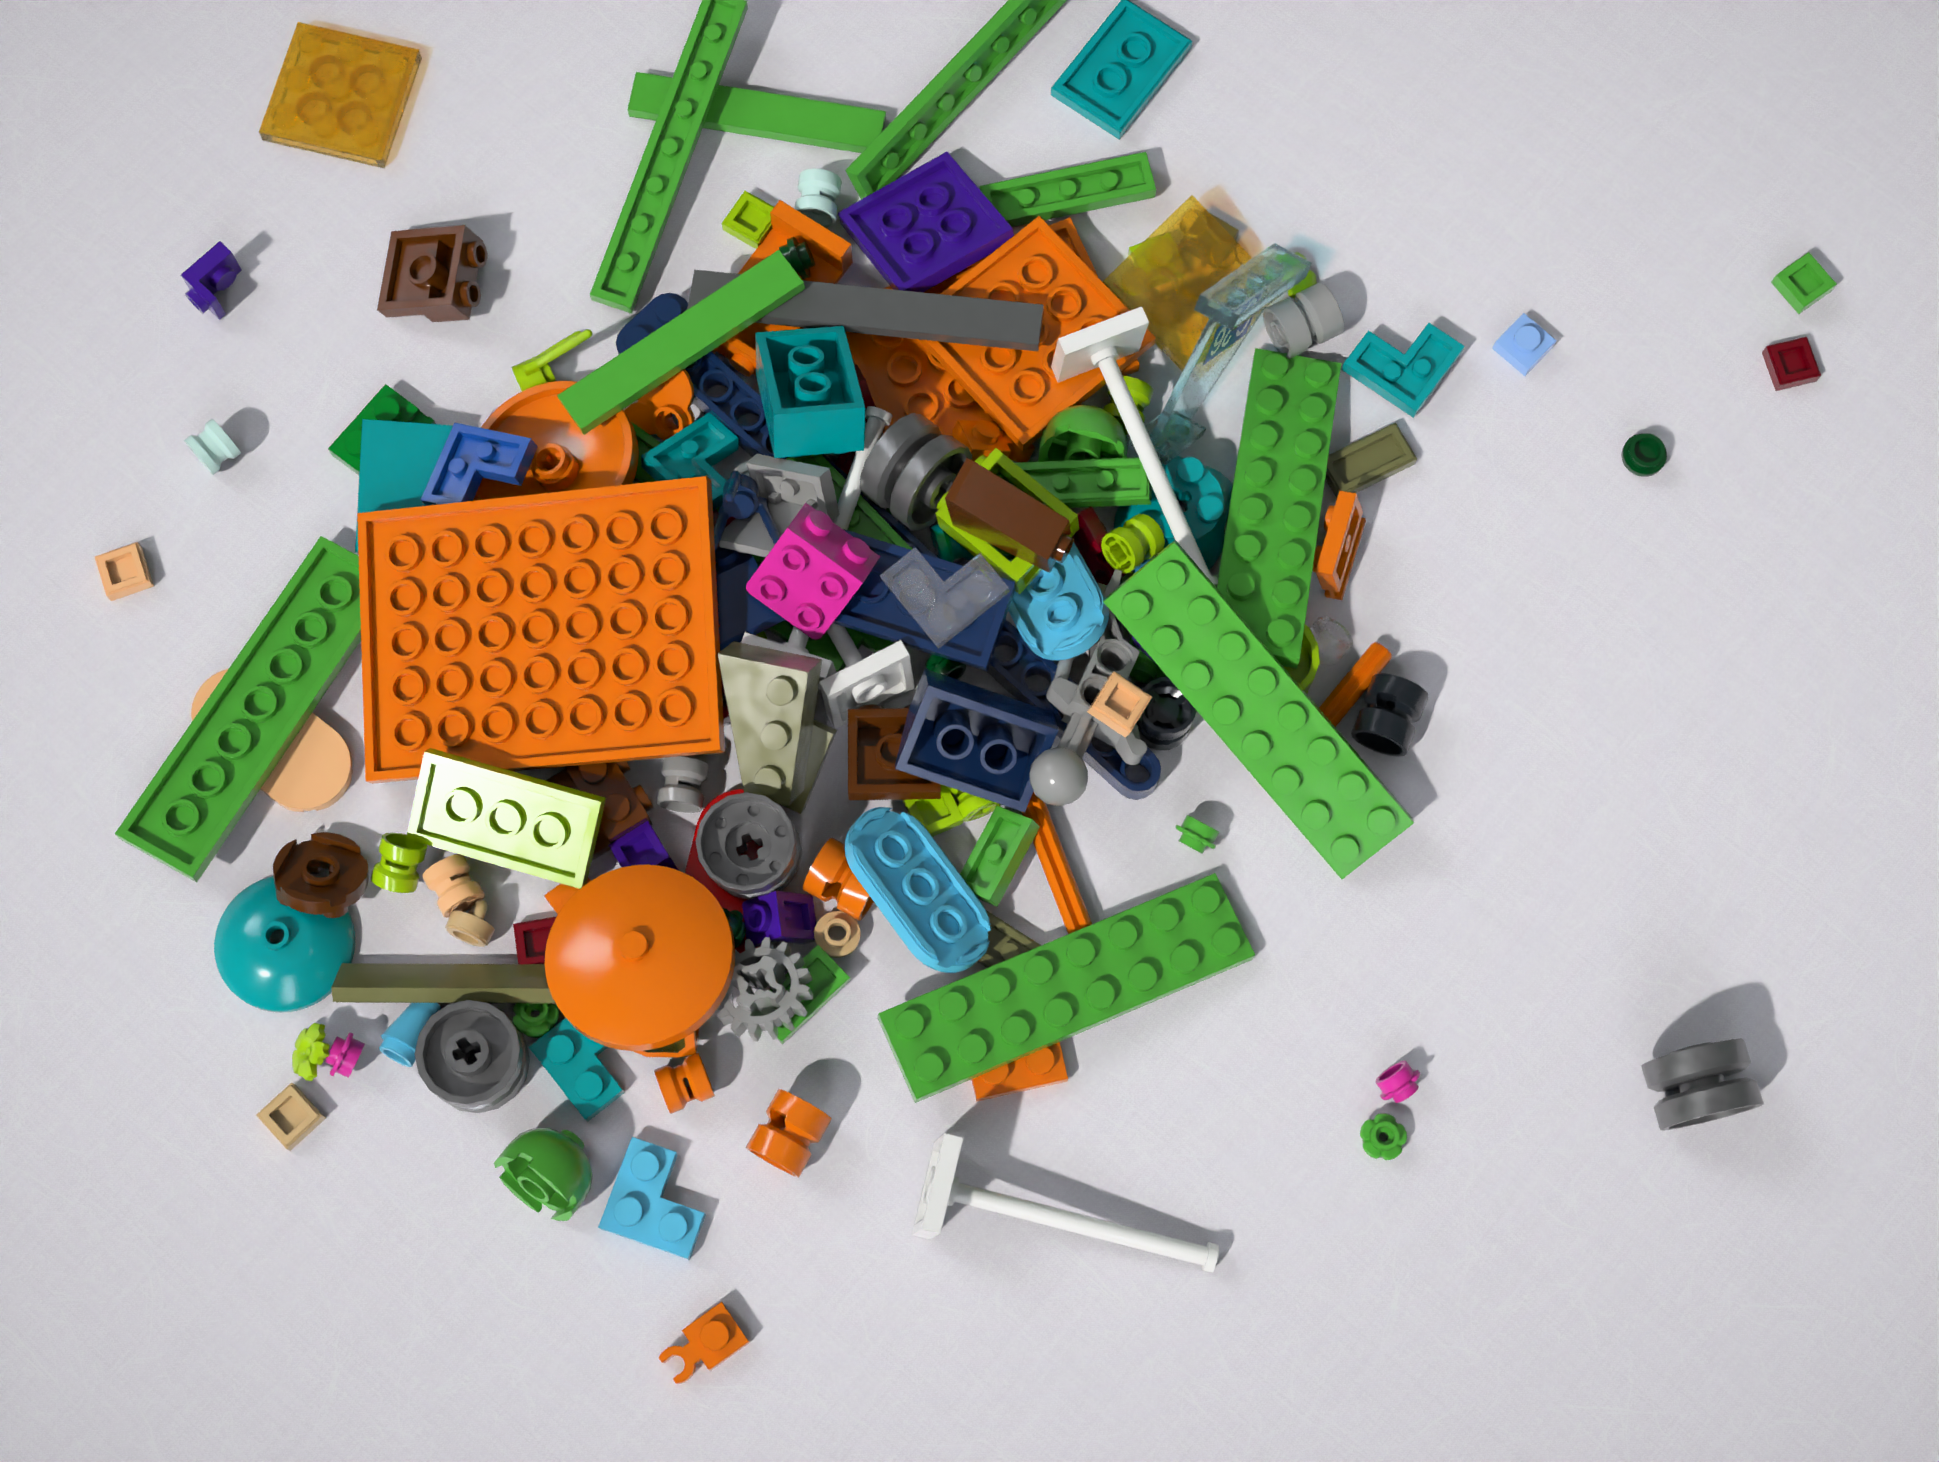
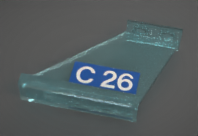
(1232, 312)

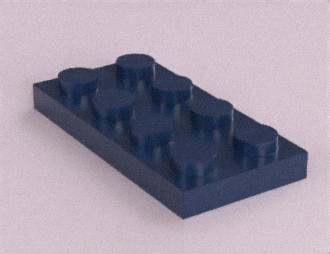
(880, 614)

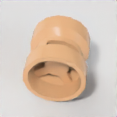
(453, 884)

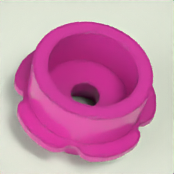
(344, 1055)
(1398, 1082)

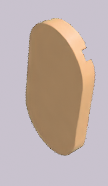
(313, 768)

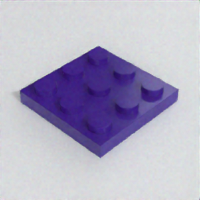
(926, 225)

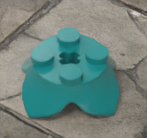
(1206, 500)

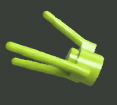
(537, 369)

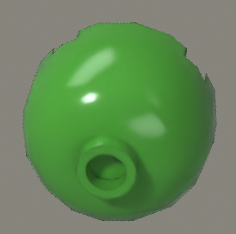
(1083, 434)
(547, 1170)

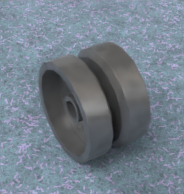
(912, 470)
(449, 1041)
(1702, 1086)

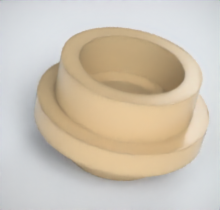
(837, 948)

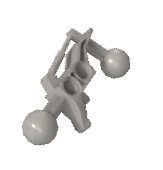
(1060, 773)

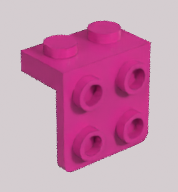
(812, 572)

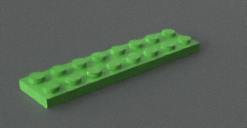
(1278, 497)
(1258, 710)
(251, 715)
(1065, 987)

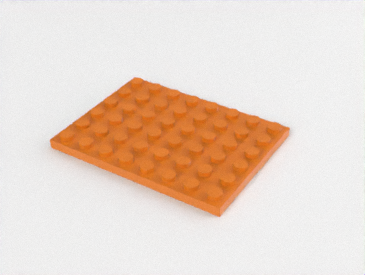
(541, 629)

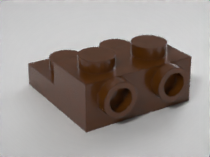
(432, 273)
(872, 756)
(624, 806)

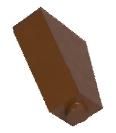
(1007, 517)

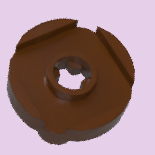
(322, 895)

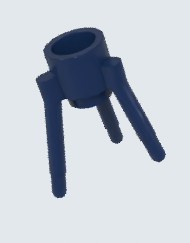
(741, 501)

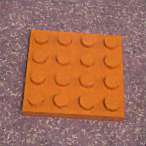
(1019, 384)

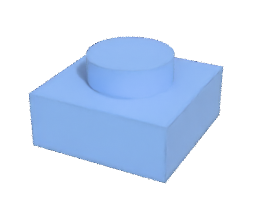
(1524, 344)

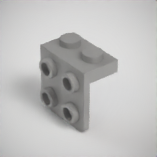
(787, 488)

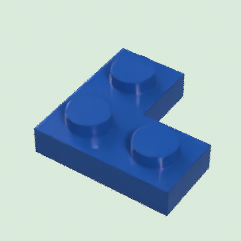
(474, 455)

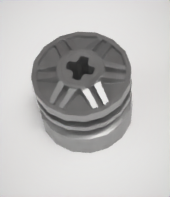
(724, 837)

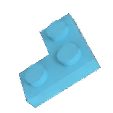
(637, 1204)

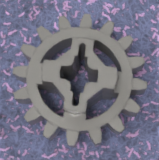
(763, 1008)

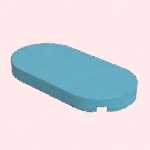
(1061, 610)
(917, 889)

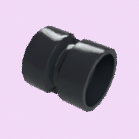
(1391, 709)
(1166, 716)

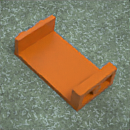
(831, 259)

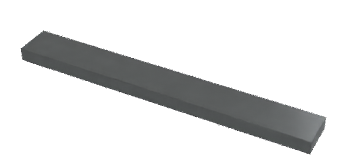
(897, 313)

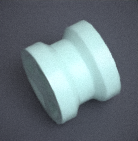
(212, 446)

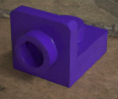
(208, 275)
(641, 848)
(780, 917)

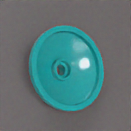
(286, 973)

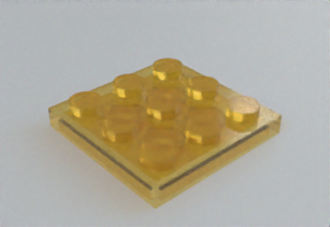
(340, 95)
(1172, 271)

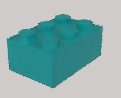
(810, 392)

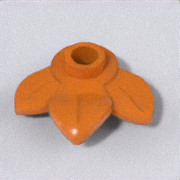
(655, 409)

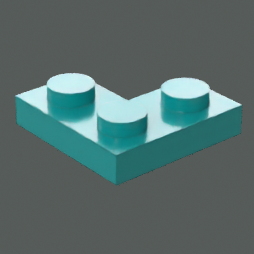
(1408, 377)
(693, 454)
(576, 1069)

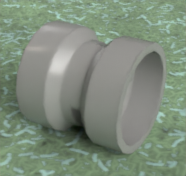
(682, 784)

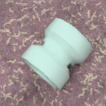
(818, 195)

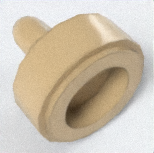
(470, 926)

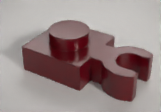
(1089, 541)

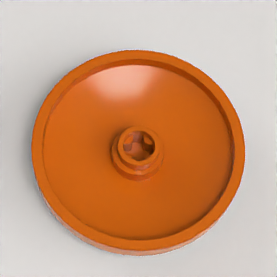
(564, 454)
(640, 957)

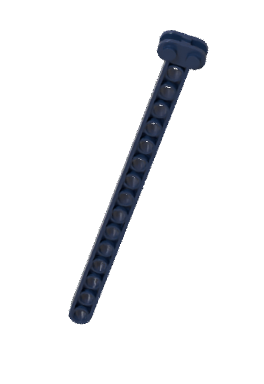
(756, 440)

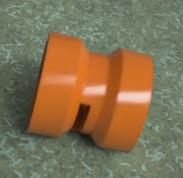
(673, 1085)

